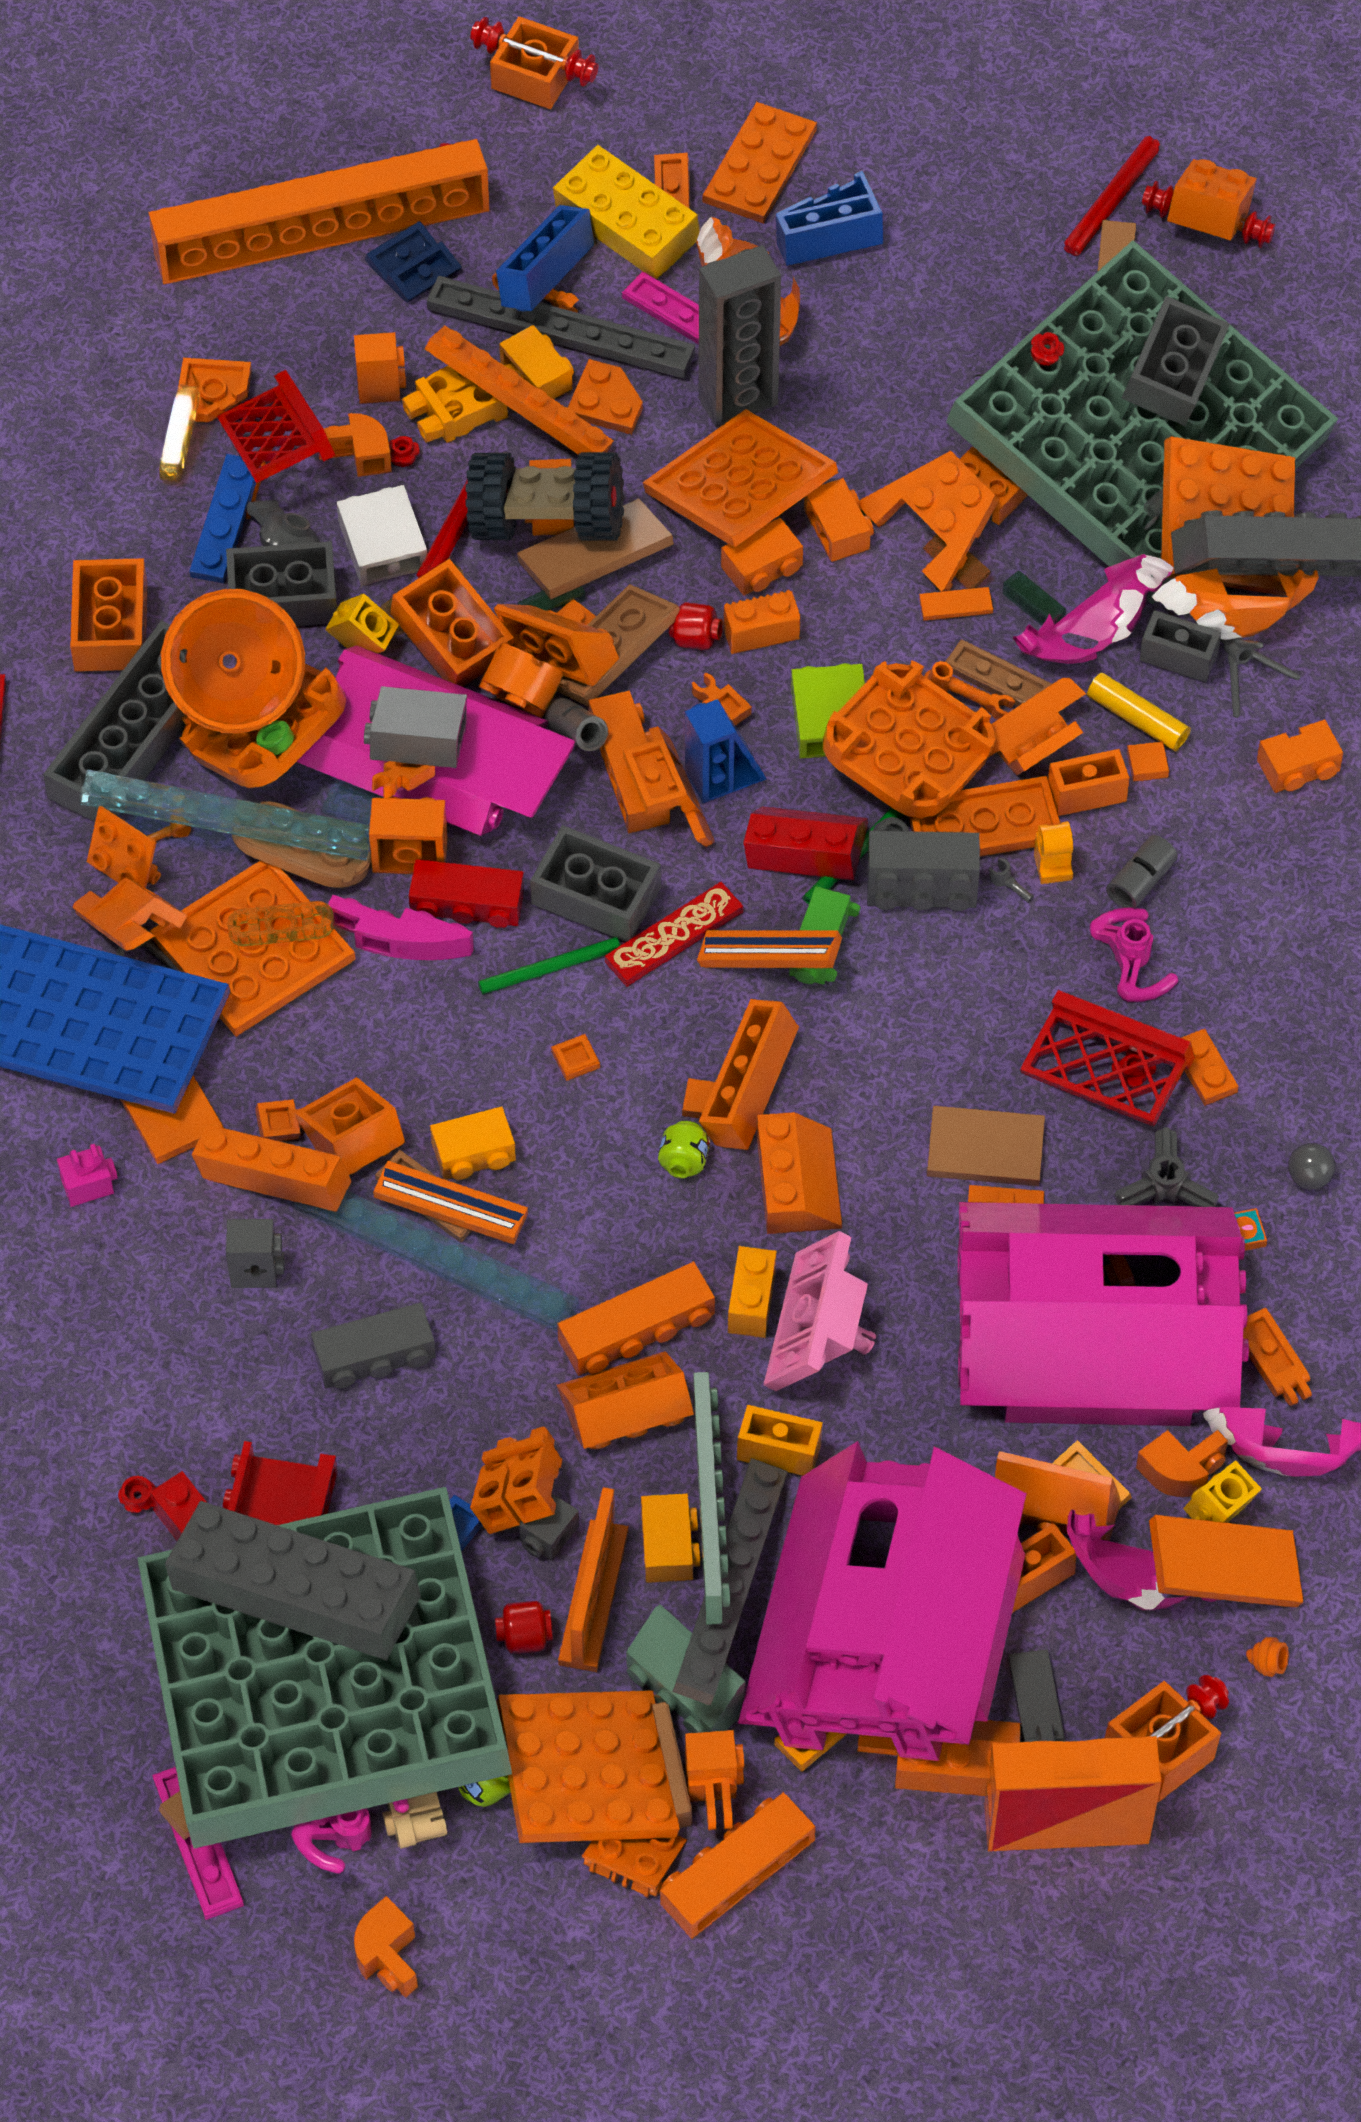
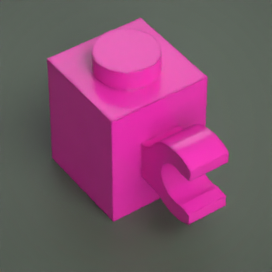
(86, 1175)

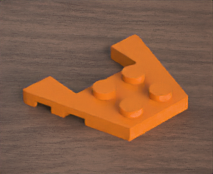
(950, 503)

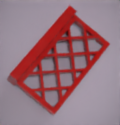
(296, 418)
(1120, 1030)

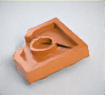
(220, 384)
(606, 398)

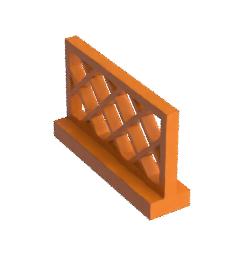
(594, 1588)

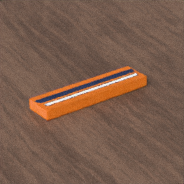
(769, 948)
(450, 1202)

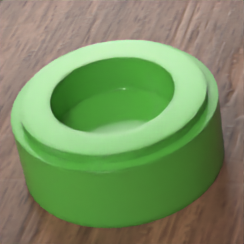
(275, 737)

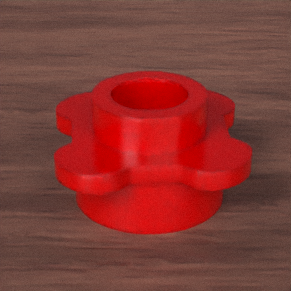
(1138, 1078)

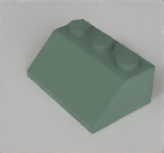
(656, 1661)

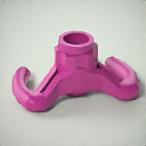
(1132, 950)
(347, 1831)

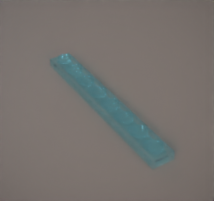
(226, 815)
(447, 1259)

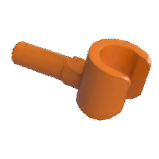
(175, 830)

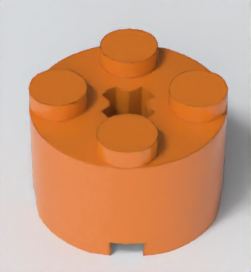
(521, 679)

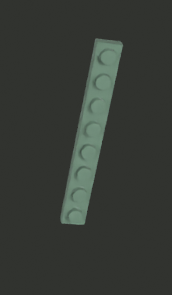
(711, 1508)

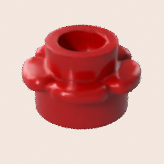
(1042, 354)
(403, 457)
(135, 1485)

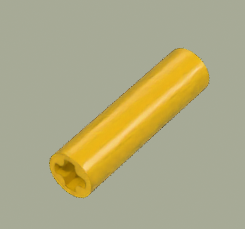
(1138, 711)

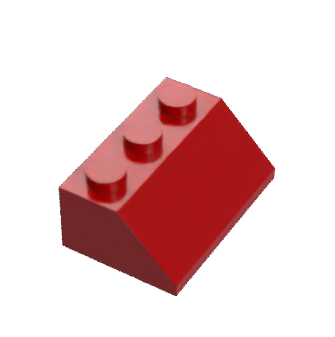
(804, 842)

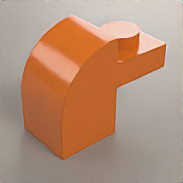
(363, 439)
(1175, 1469)
(378, 1940)

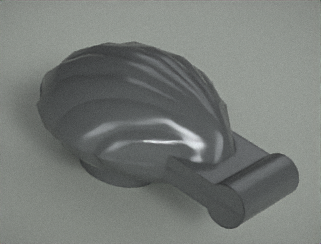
(280, 527)

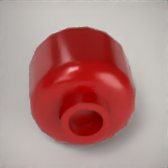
(696, 626)
(524, 1627)

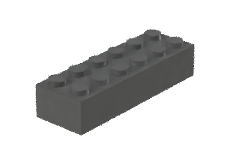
(739, 334)
(1269, 544)
(123, 731)
(293, 1580)

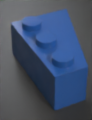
(832, 224)
(716, 753)

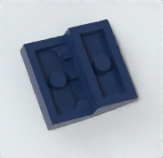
(412, 262)

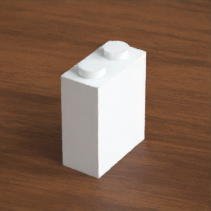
(381, 534)

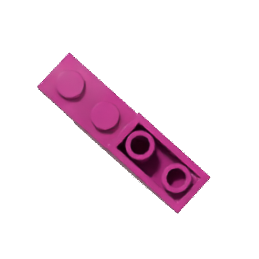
(411, 937)

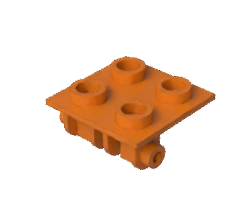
(122, 850)
(635, 1859)

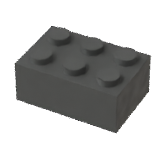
(1175, 361)
(291, 575)
(923, 869)
(595, 884)

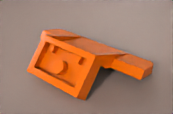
(1036, 727)
(664, 782)
(125, 910)

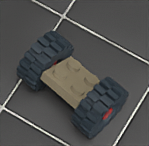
(503, 493)

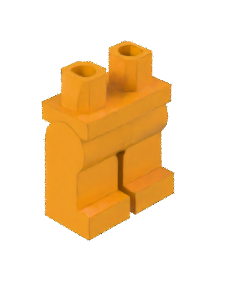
(451, 404)

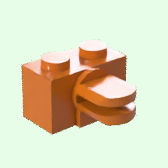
(714, 1771)

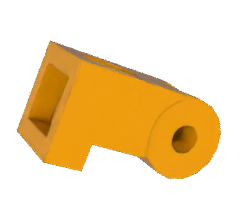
(1054, 852)

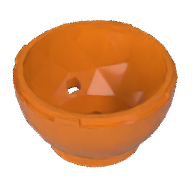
(256, 635)

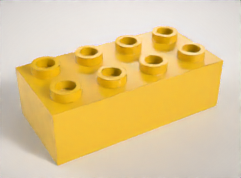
(629, 212)

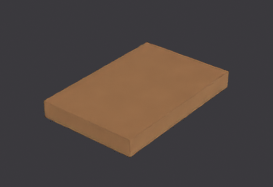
(986, 1146)

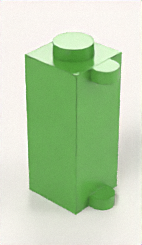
(825, 912)

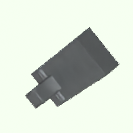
(1036, 1696)

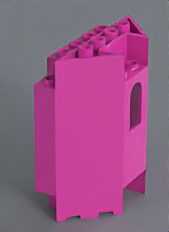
(1078, 1352)
(898, 1645)

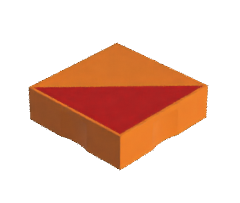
(1072, 1793)

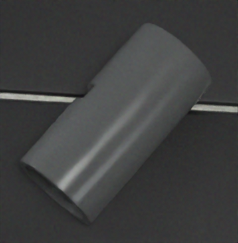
(576, 723)
(1142, 872)

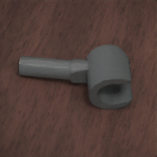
(1005, 879)

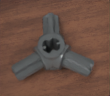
(1166, 1166)

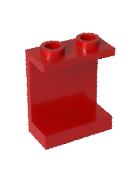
(280, 1489)

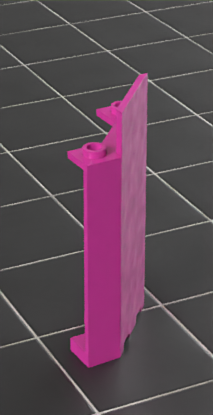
(502, 759)

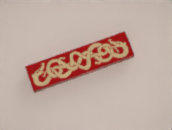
(673, 934)

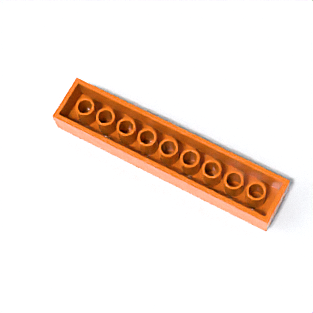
(319, 211)

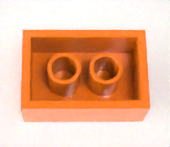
(107, 613)
(449, 623)

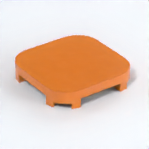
(908, 740)
(252, 766)

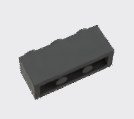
(373, 1346)

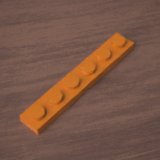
(517, 392)

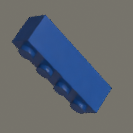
(545, 258)

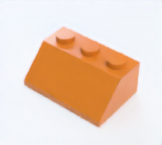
(564, 643)
(797, 1174)
(626, 1400)
(1057, 1490)
(960, 1766)

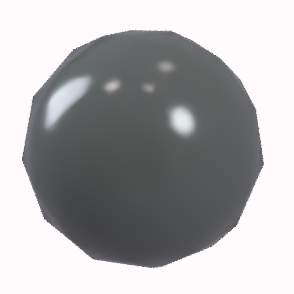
(1311, 1166)

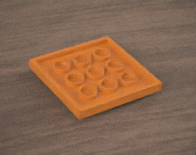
(740, 477)
(1224, 479)
(258, 975)
(586, 1767)

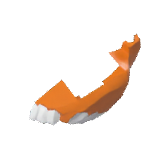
(717, 243)
(1233, 615)

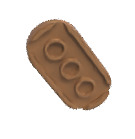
(313, 865)

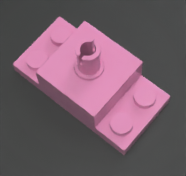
(818, 1313)

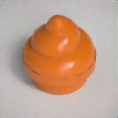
(1269, 1656)

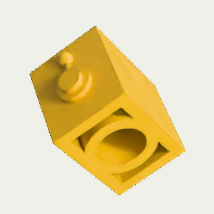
(362, 624)
(1223, 1495)

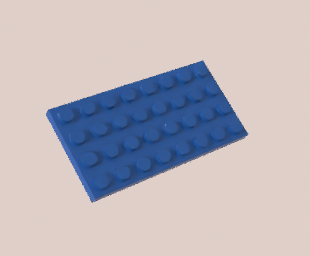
(102, 1019)

